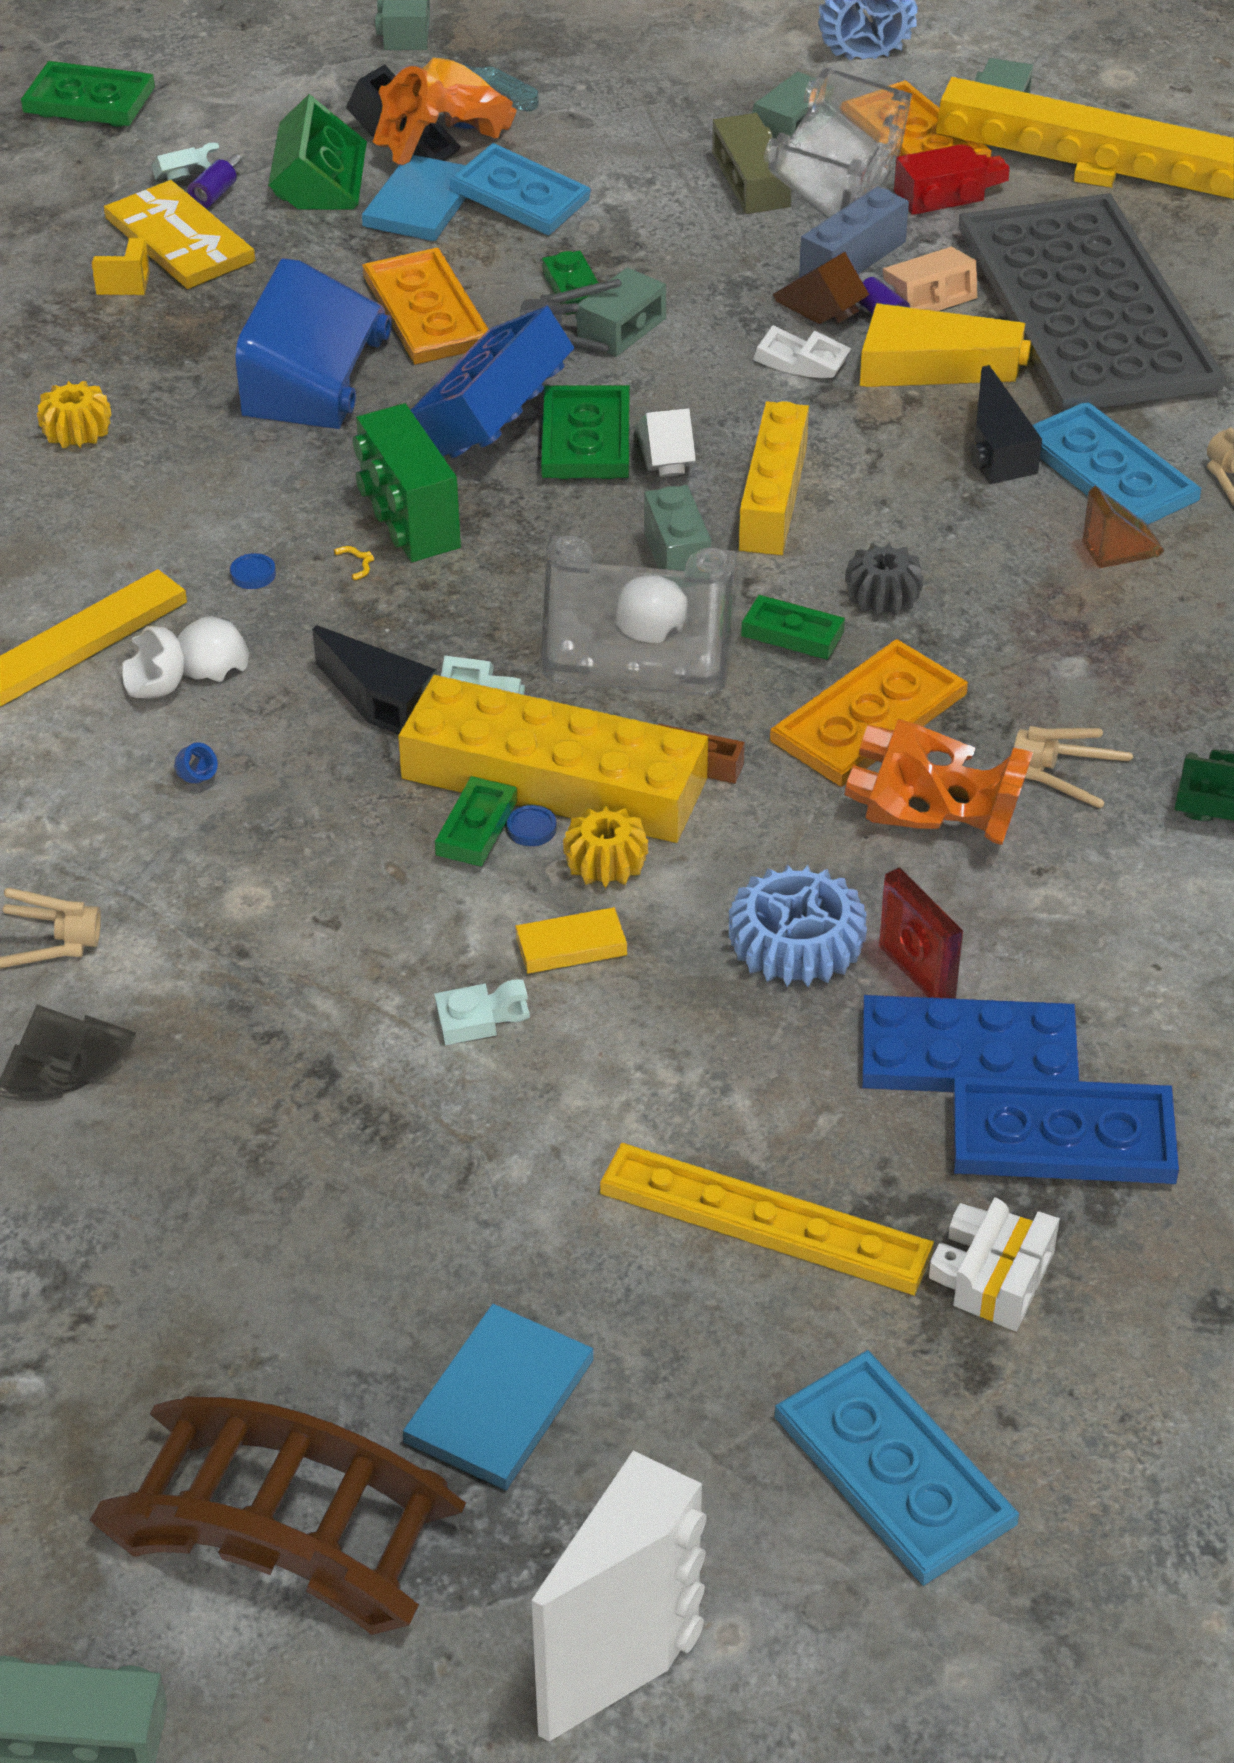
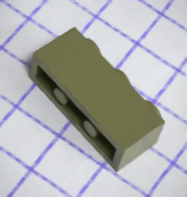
(739, 151)

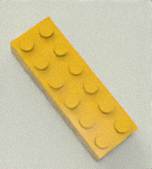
(554, 754)

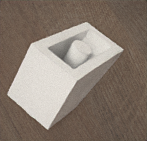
(666, 441)

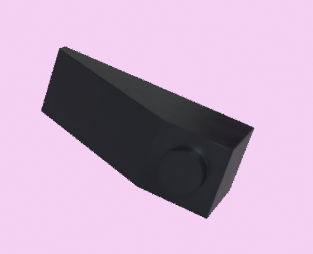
(367, 108)
(1004, 438)

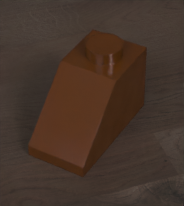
(825, 291)

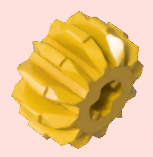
(74, 414)
(605, 846)

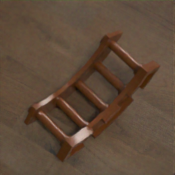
(250, 1536)

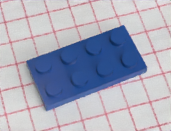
(931, 1040)
(1064, 1129)

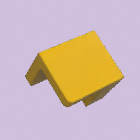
(123, 273)

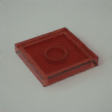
(920, 936)

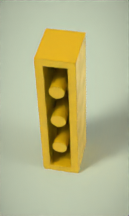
(773, 478)

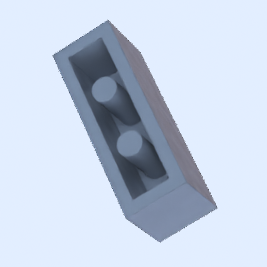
(863, 230)

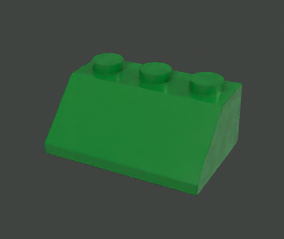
(317, 159)

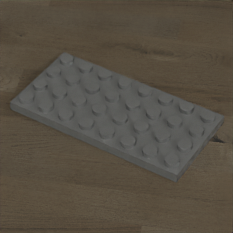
(1090, 303)

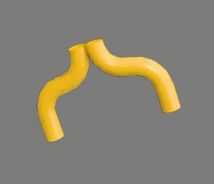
(362, 555)

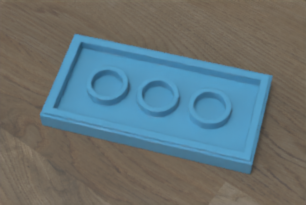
(1097, 451)
(896, 1467)

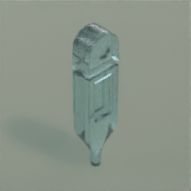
(523, 96)

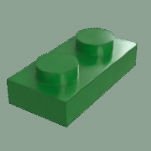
(568, 272)
(793, 627)
(476, 821)

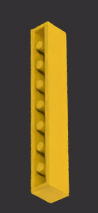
(1089, 135)

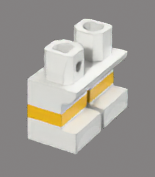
(1002, 1263)

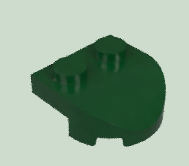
(1207, 786)

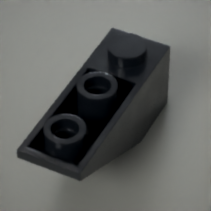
(372, 679)

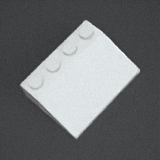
(619, 1596)

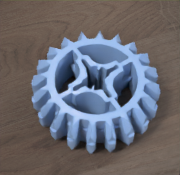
(852, 33)
(797, 925)

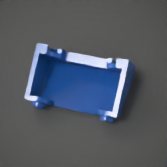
(304, 346)

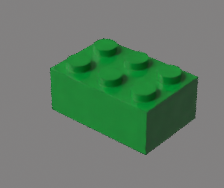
(407, 482)

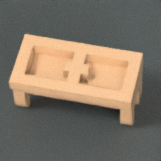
(935, 279)

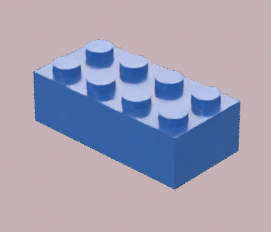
(493, 382)

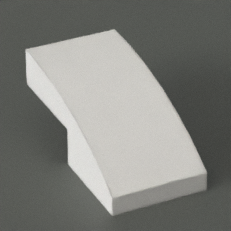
(811, 358)

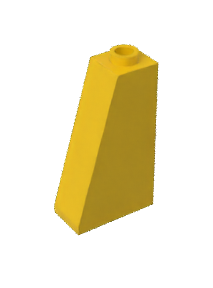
(939, 348)

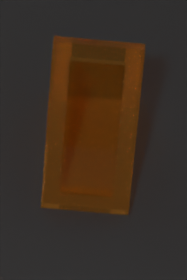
(1115, 533)

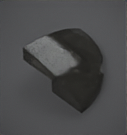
(62, 1055)

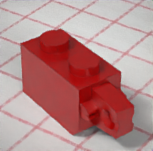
(946, 177)

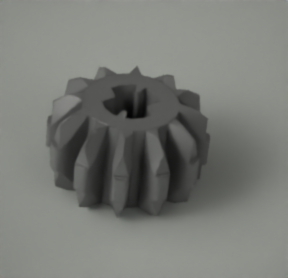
(884, 579)

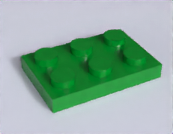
(88, 93)
(586, 431)

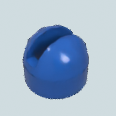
(201, 768)

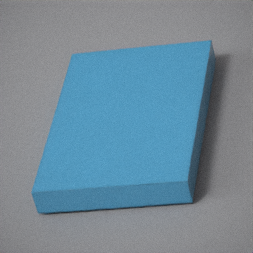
(520, 189)
(416, 199)
(498, 1396)

